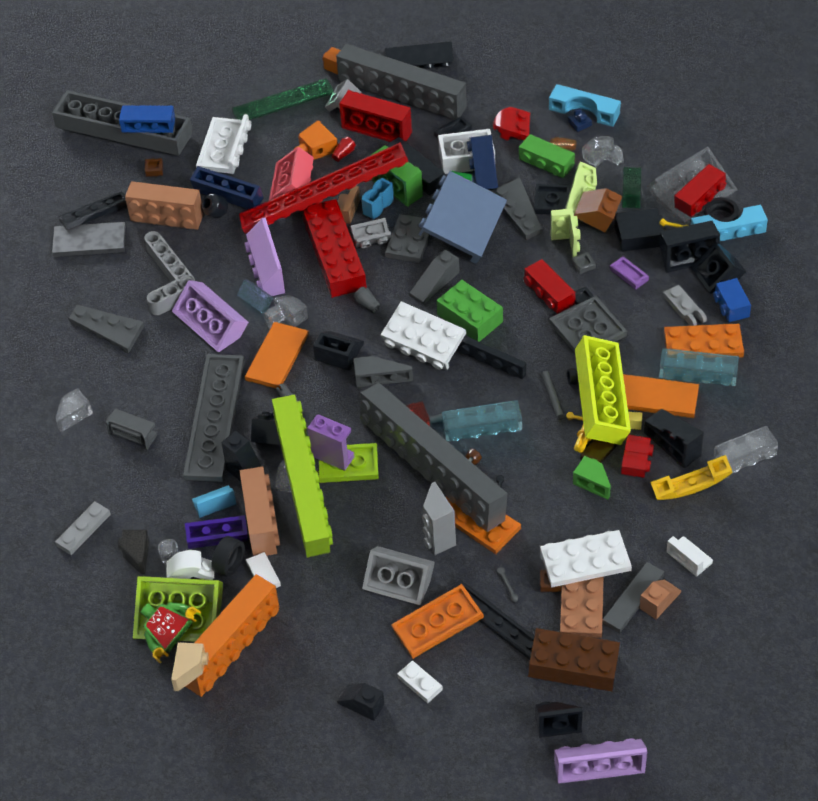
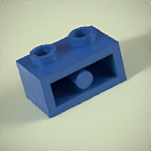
(732, 300)

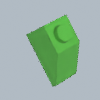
(592, 477)

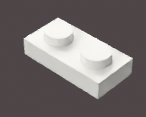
(419, 681)

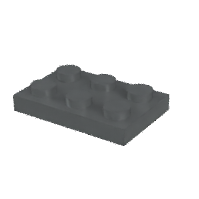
(405, 242)

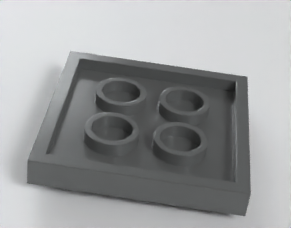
(587, 319)

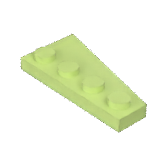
(584, 180)

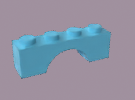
(566, 99)
(749, 223)

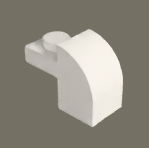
(188, 565)

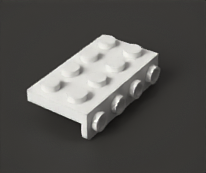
(224, 144)
(422, 336)
(585, 558)

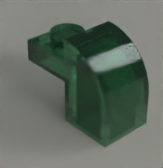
(631, 187)

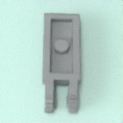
(684, 305)

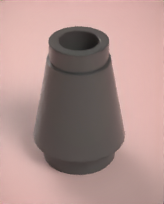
(366, 298)

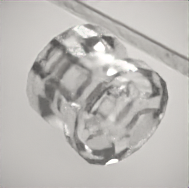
(165, 547)

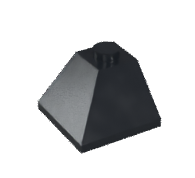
(717, 266)
(558, 719)

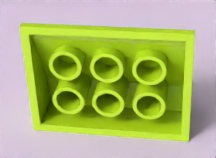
(197, 593)

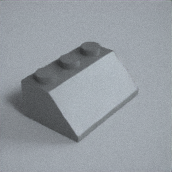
(438, 521)
(397, 575)

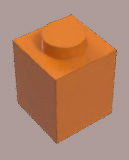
(330, 60)

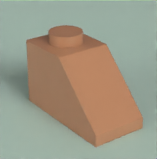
(658, 597)

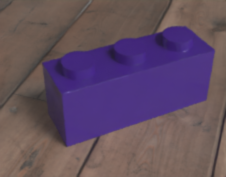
(213, 531)

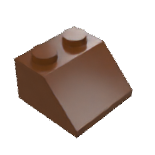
(598, 208)

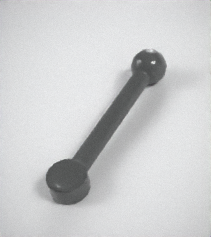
(501, 572)

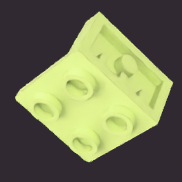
(564, 227)

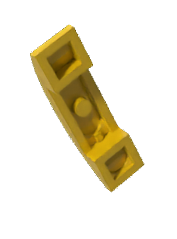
(692, 482)

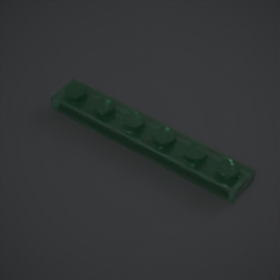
(283, 100)

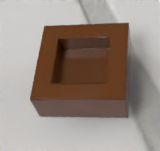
(153, 167)
(545, 583)

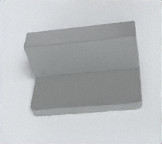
(339, 93)

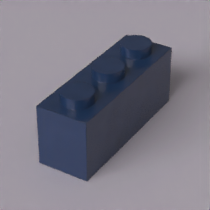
(482, 161)

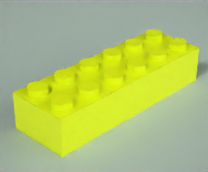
(602, 390)

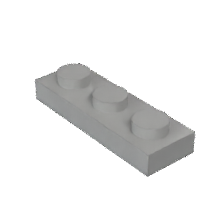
(82, 528)

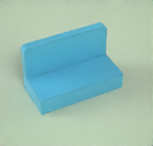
(214, 501)

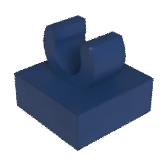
(579, 120)

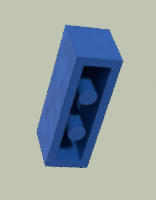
(147, 119)

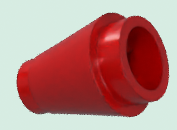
(343, 149)

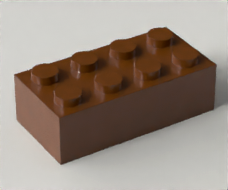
(573, 659)

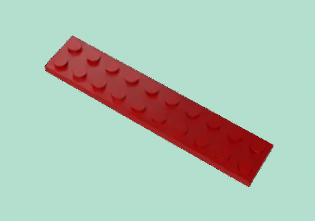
(325, 187)

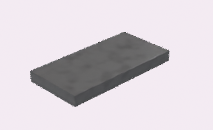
(89, 239)

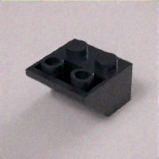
(337, 349)
(264, 429)

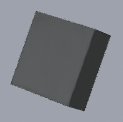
(583, 263)

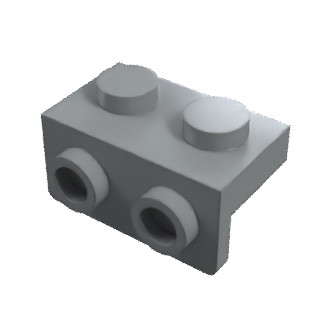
(370, 233)

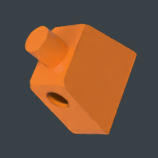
(317, 140)

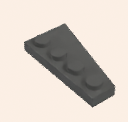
(519, 208)
(114, 328)

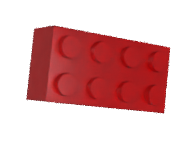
(375, 117)

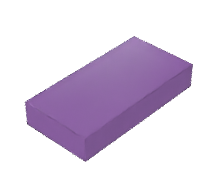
(629, 272)

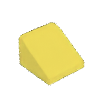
(635, 420)

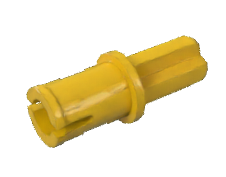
(581, 441)

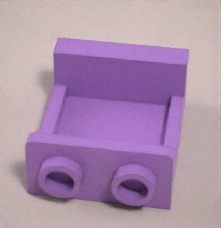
(329, 442)

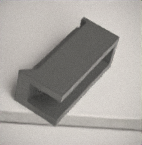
(131, 427)

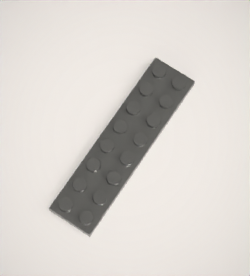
(213, 417)

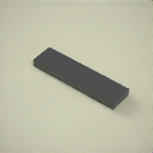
(629, 601)

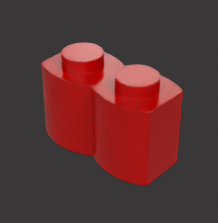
(636, 455)

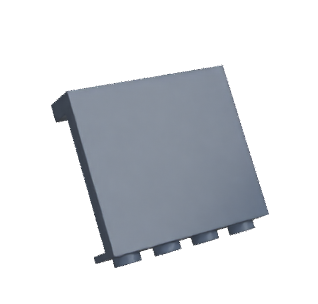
(463, 215)

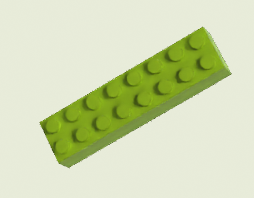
(302, 475)

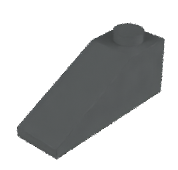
(436, 276)
(376, 370)

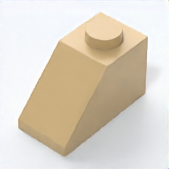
(188, 664)

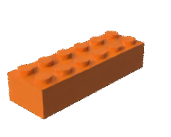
(235, 630)

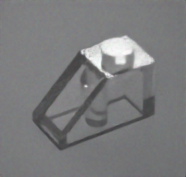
(72, 409)

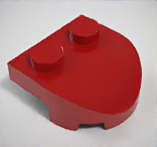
(512, 123)

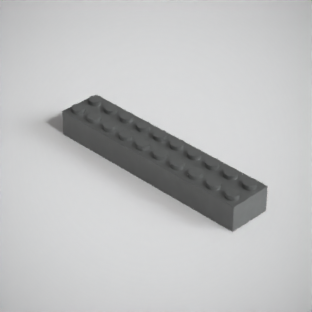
(433, 457)

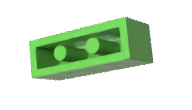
(546, 156)

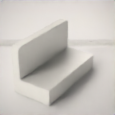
(688, 555)

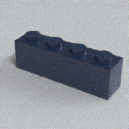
(233, 189)

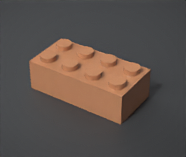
(164, 205)
(259, 511)

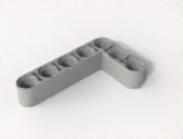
(165, 297)

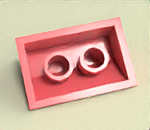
(291, 172)

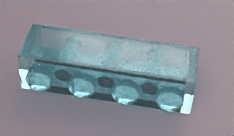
(699, 367)
(481, 420)

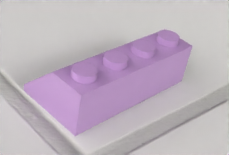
(265, 259)
(209, 315)
(600, 760)

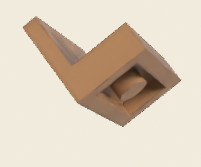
(348, 203)

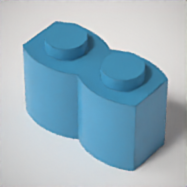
(377, 198)

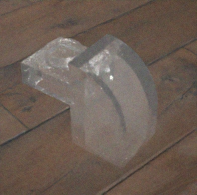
(600, 149)
(288, 309)

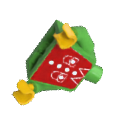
(166, 626)

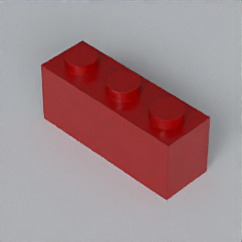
(700, 190)
(549, 286)

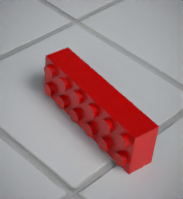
(334, 248)

